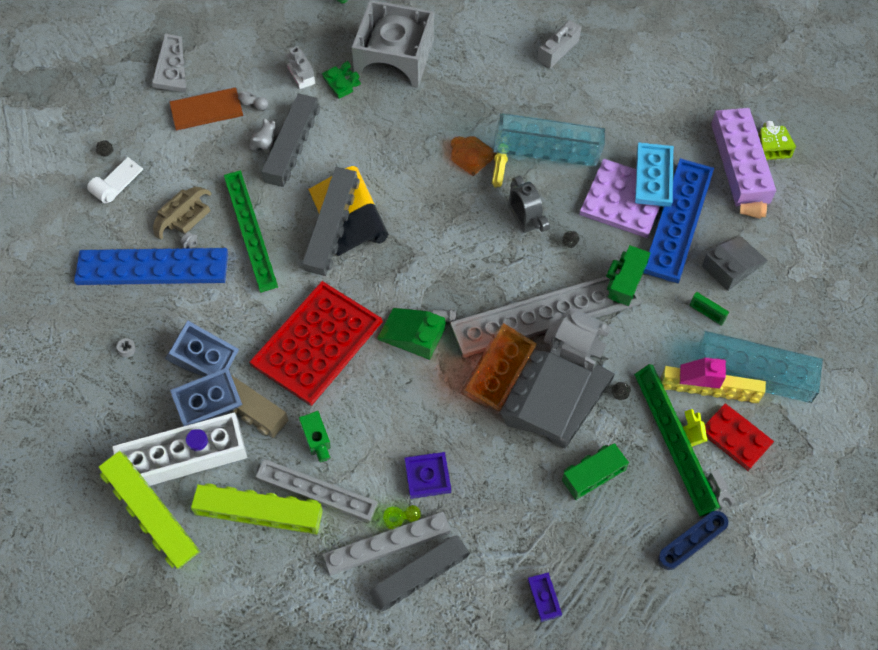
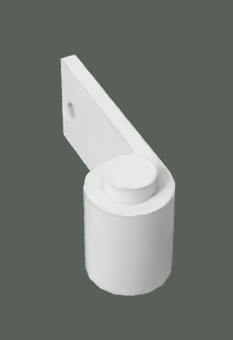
(115, 182)

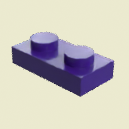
(544, 597)

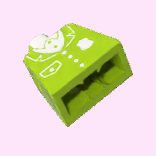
(776, 141)

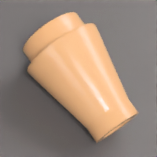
(754, 209)

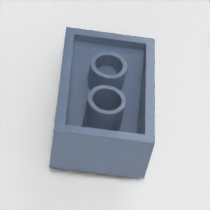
(200, 351)
(206, 397)

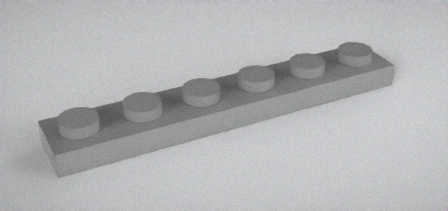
(318, 490)
(386, 543)

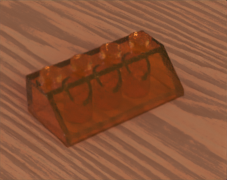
(498, 368)

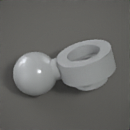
(248, 98)

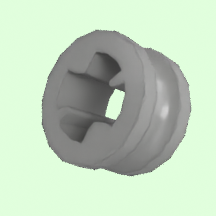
(126, 341)

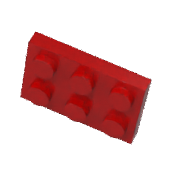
(737, 437)

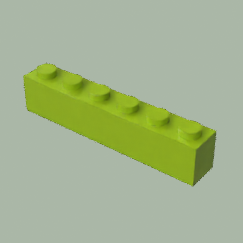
(257, 508)
(149, 509)

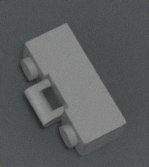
(559, 44)

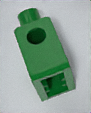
(313, 430)

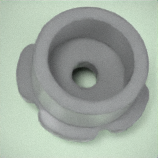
(189, 240)

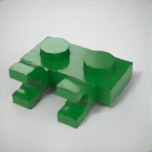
(337, 82)

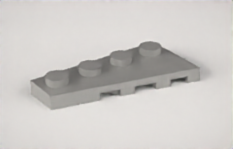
(170, 65)

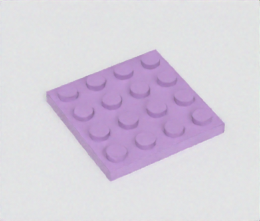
(613, 200)

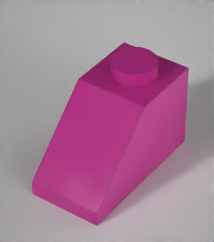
(703, 372)

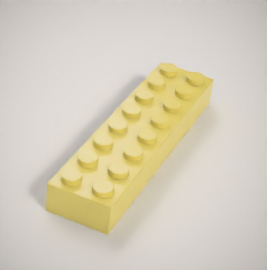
(732, 387)

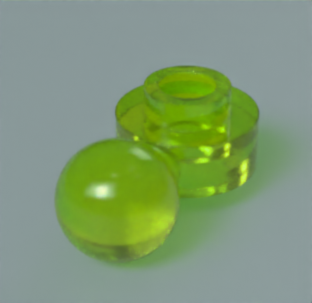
(411, 513)

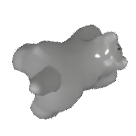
(264, 137)

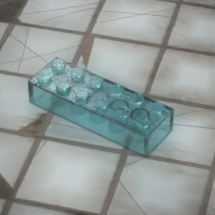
(549, 140)
(784, 371)

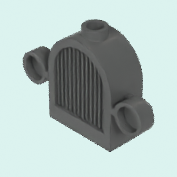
(527, 206)

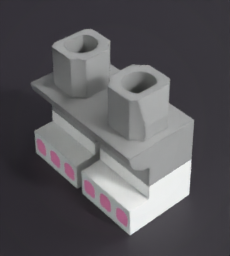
(300, 68)

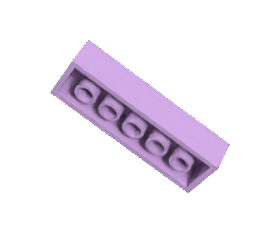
(743, 156)

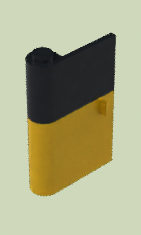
(363, 219)

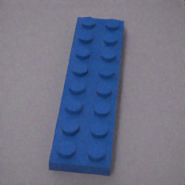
(679, 221)
(151, 266)

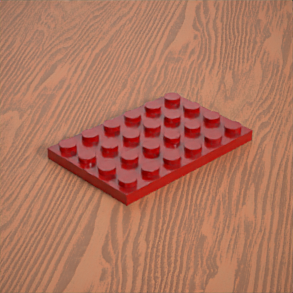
(316, 343)

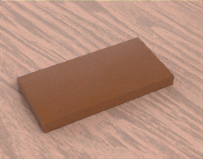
(206, 108)

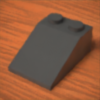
(733, 262)

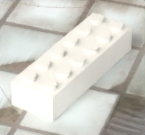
(169, 457)

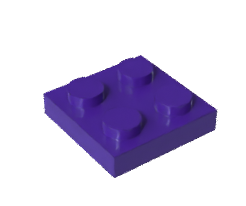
(427, 475)

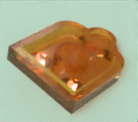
(471, 154)

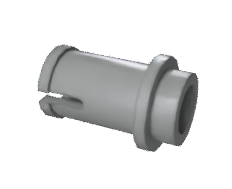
(449, 316)

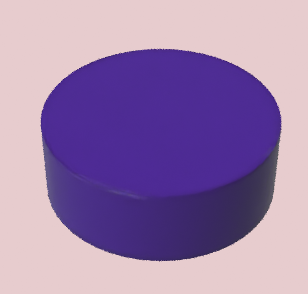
(196, 440)

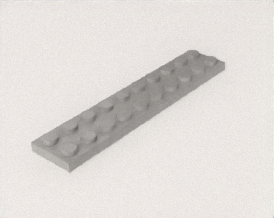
(535, 314)

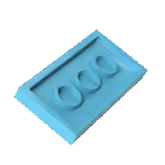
(654, 174)

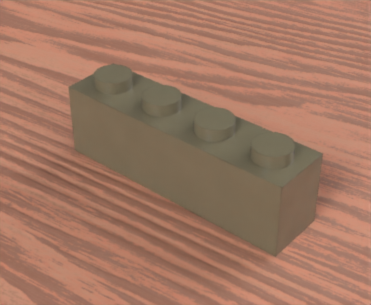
(259, 411)

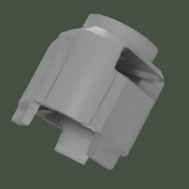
(576, 337)

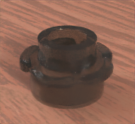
(104, 148)
(570, 239)
(621, 390)

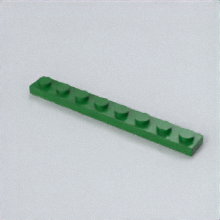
(250, 231)
(677, 441)

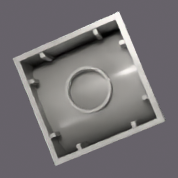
(394, 37)

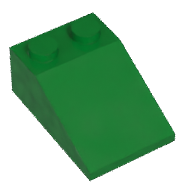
(413, 331)

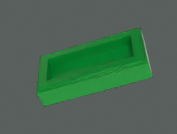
(709, 308)

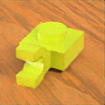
(695, 429)

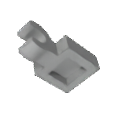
(720, 488)

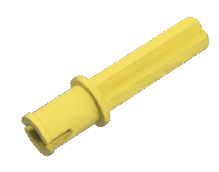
(500, 161)

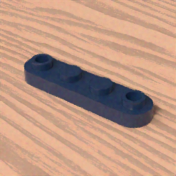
(693, 540)

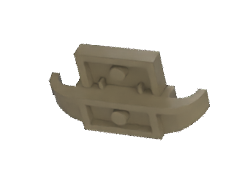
(181, 211)

